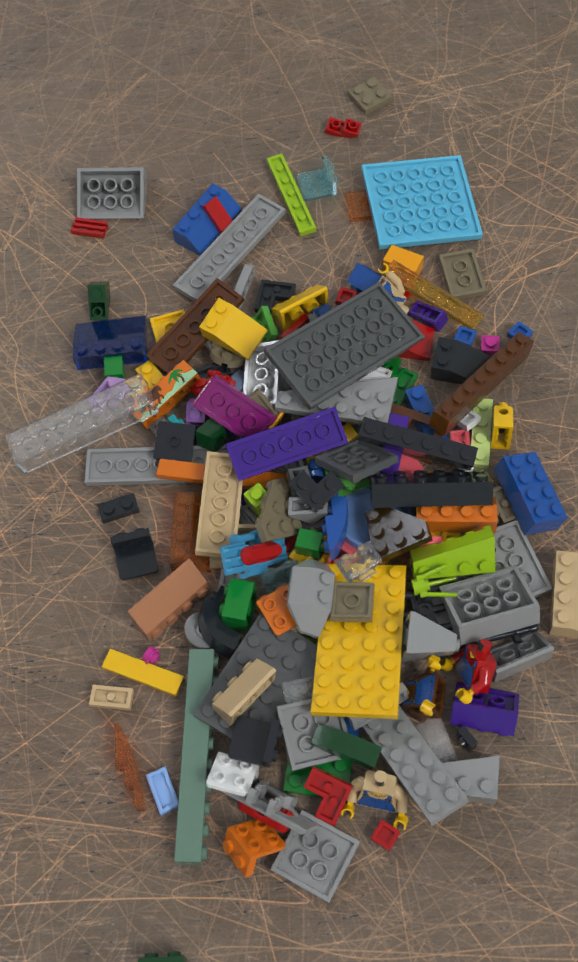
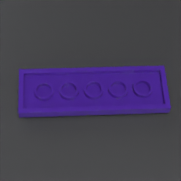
(286, 444)

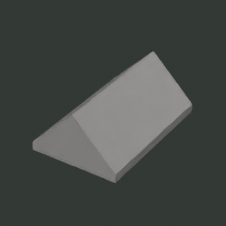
(517, 657)

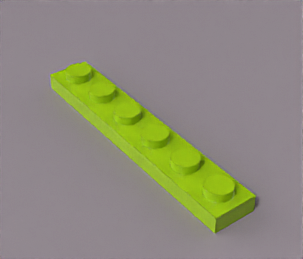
(291, 195)

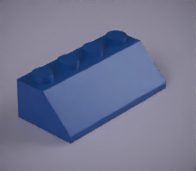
(196, 229)

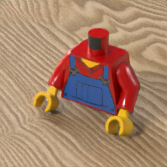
(474, 667)

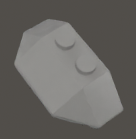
(310, 596)

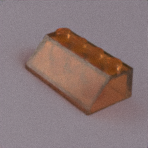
(184, 532)

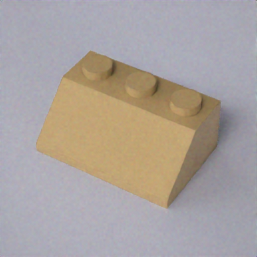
(243, 690)

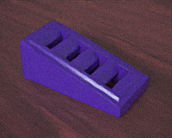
(437, 321)

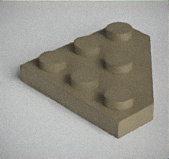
(274, 518)

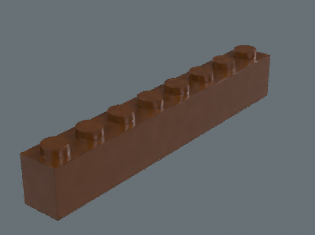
(480, 384)

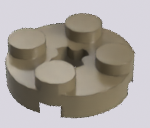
(222, 355)

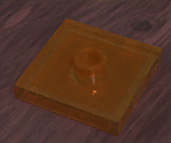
(358, 205)

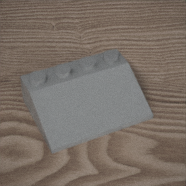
(111, 193)
(490, 605)

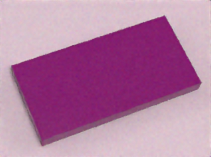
(232, 408)

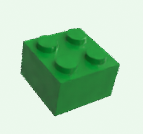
(239, 605)

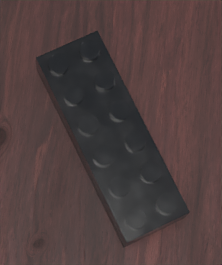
(431, 489)

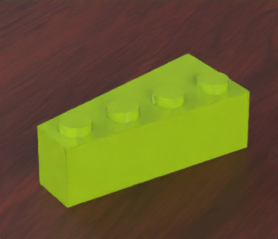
(461, 555)

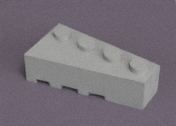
(476, 778)

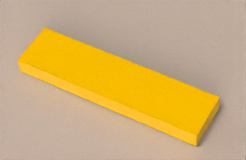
(143, 673)

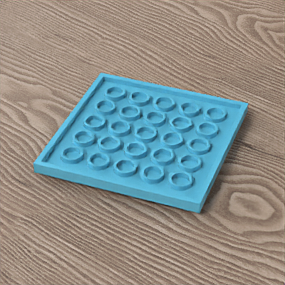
(421, 202)

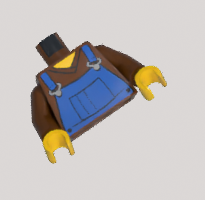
(426, 693)

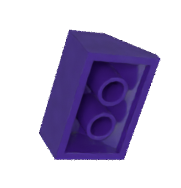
(487, 711)

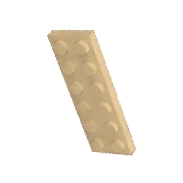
(218, 506)

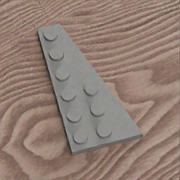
(359, 400)

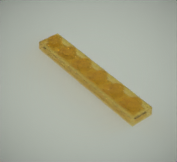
(436, 296)

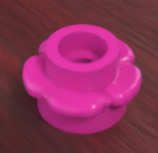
(151, 655)

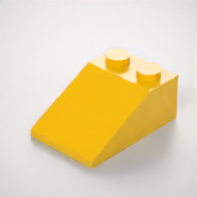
(232, 329)

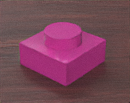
(490, 344)

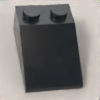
(456, 361)

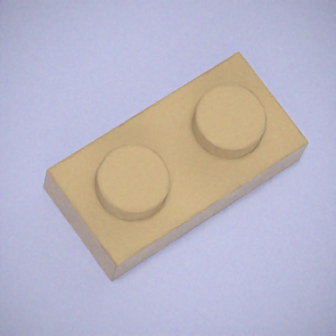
(111, 697)

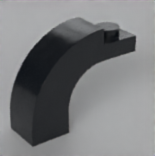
(213, 629)

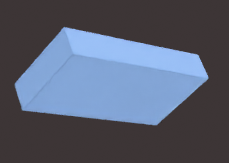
(163, 790)

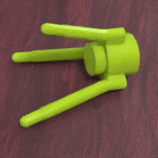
(422, 585)

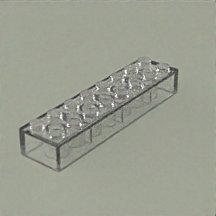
(81, 423)

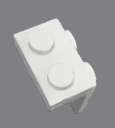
(232, 775)

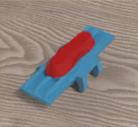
(251, 559)

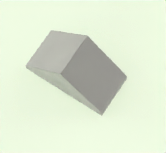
(301, 511)

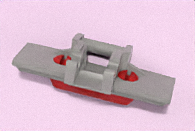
(274, 813)

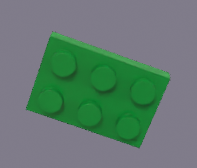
(296, 780)

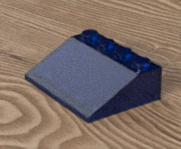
(110, 338)

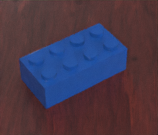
(530, 493)

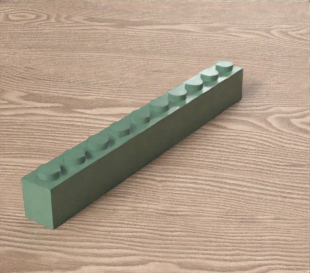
(195, 763)

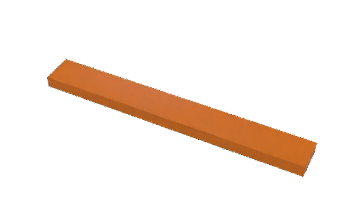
(195, 473)

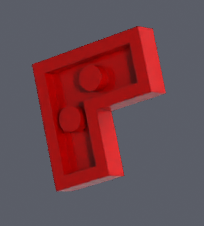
(334, 794)

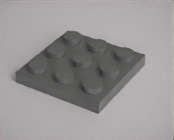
(356, 460)

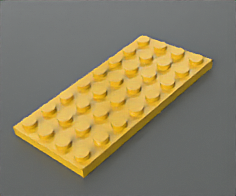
(362, 660)

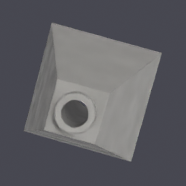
(426, 638)

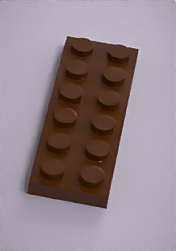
(184, 337)

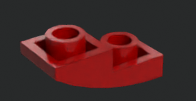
(346, 129)

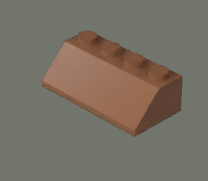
(169, 600)

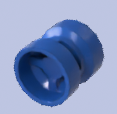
(316, 472)

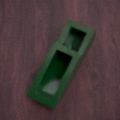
(346, 746)

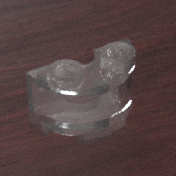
(360, 564)

